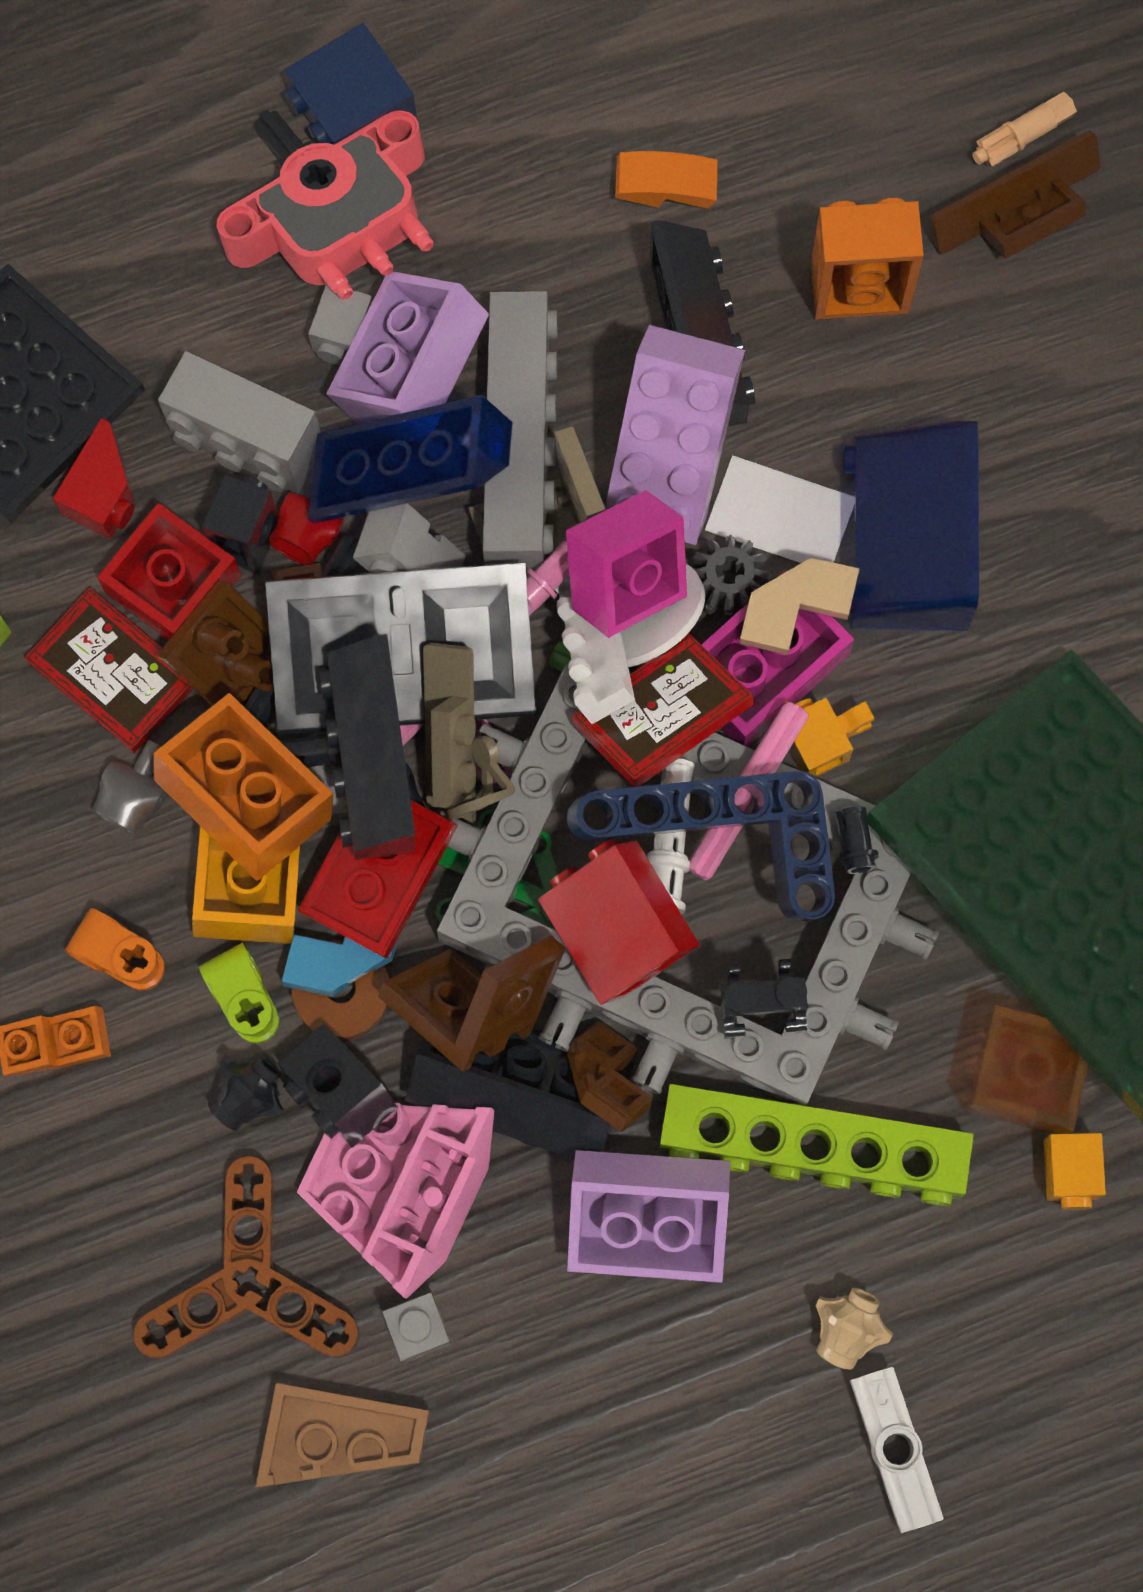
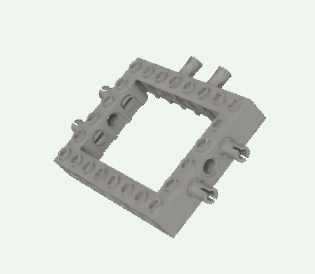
(663, 1013)

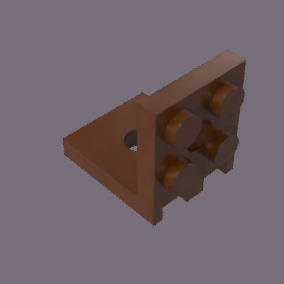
(489, 1003)

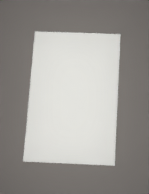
(780, 512)

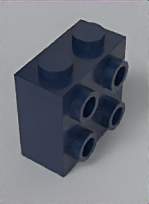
(346, 86)

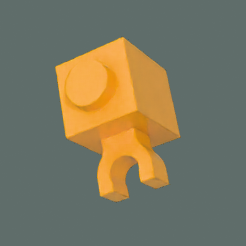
(824, 737)

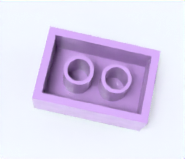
(407, 348)
(648, 1216)

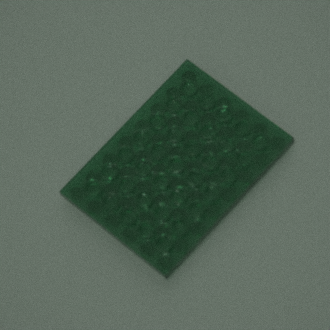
(1040, 856)

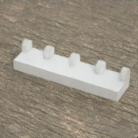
(596, 662)

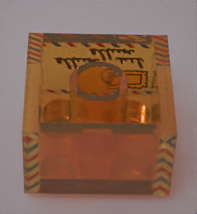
(1027, 1073)

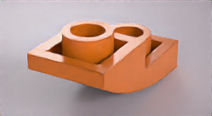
(660, 175)
(53, 1041)

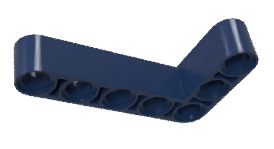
(721, 813)

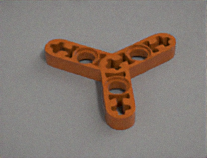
(225, 1289)

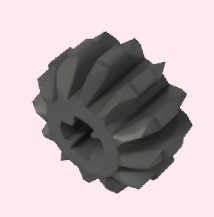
(747, 574)

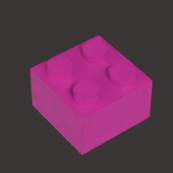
(627, 563)

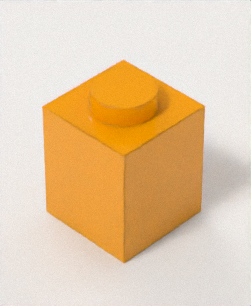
(1074, 1169)

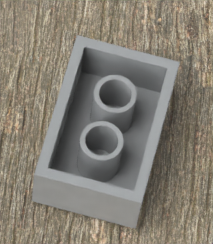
(240, 423)

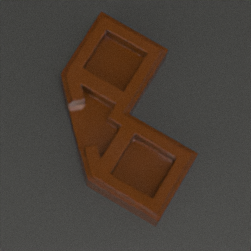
(595, 1064)

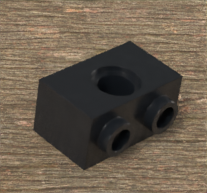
(242, 520)
(359, 1097)

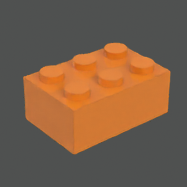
(866, 259)
(243, 786)

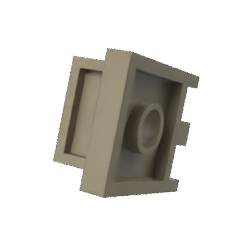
(574, 491)

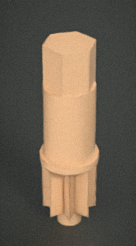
(1018, 133)

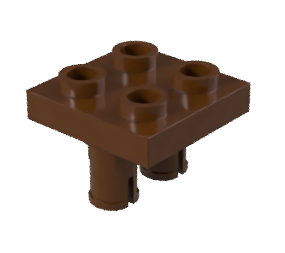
(222, 647)

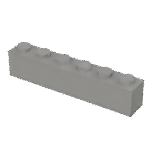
(519, 388)

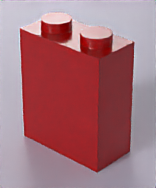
(617, 920)

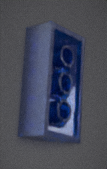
(408, 458)

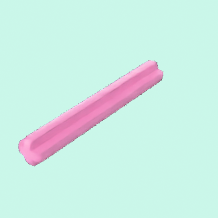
(764, 761)

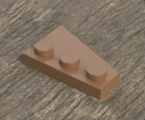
(335, 1435)

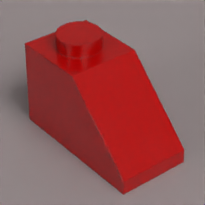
(98, 486)

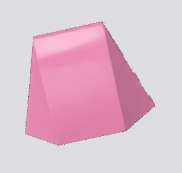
(403, 1187)

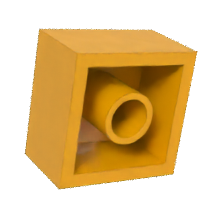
(238, 907)

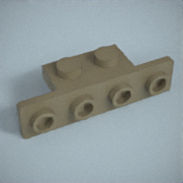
(449, 727)

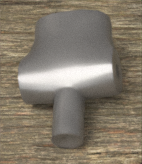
(129, 792)

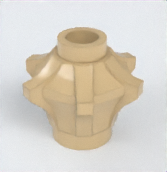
(850, 1327)

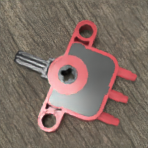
(331, 202)

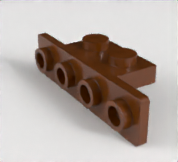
(1022, 203)

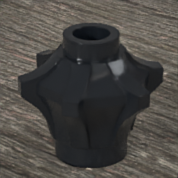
(246, 1091)

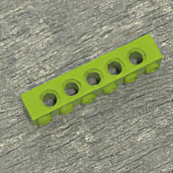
(945, 1149)

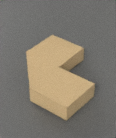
(809, 586)

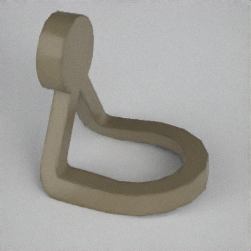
(486, 757)

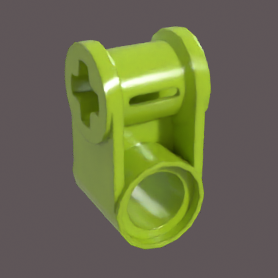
(237, 989)

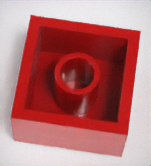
(166, 571)

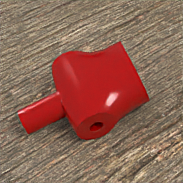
(297, 536)

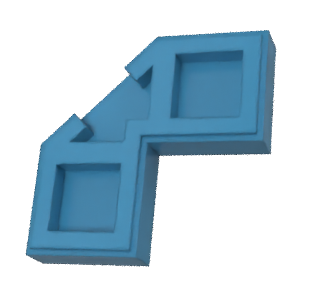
(328, 966)

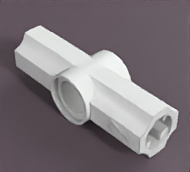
(909, 1483)

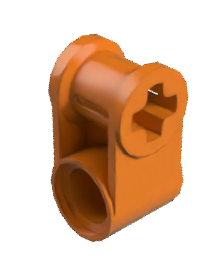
(111, 947)

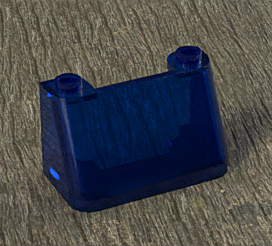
(916, 527)

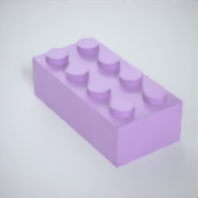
(676, 423)

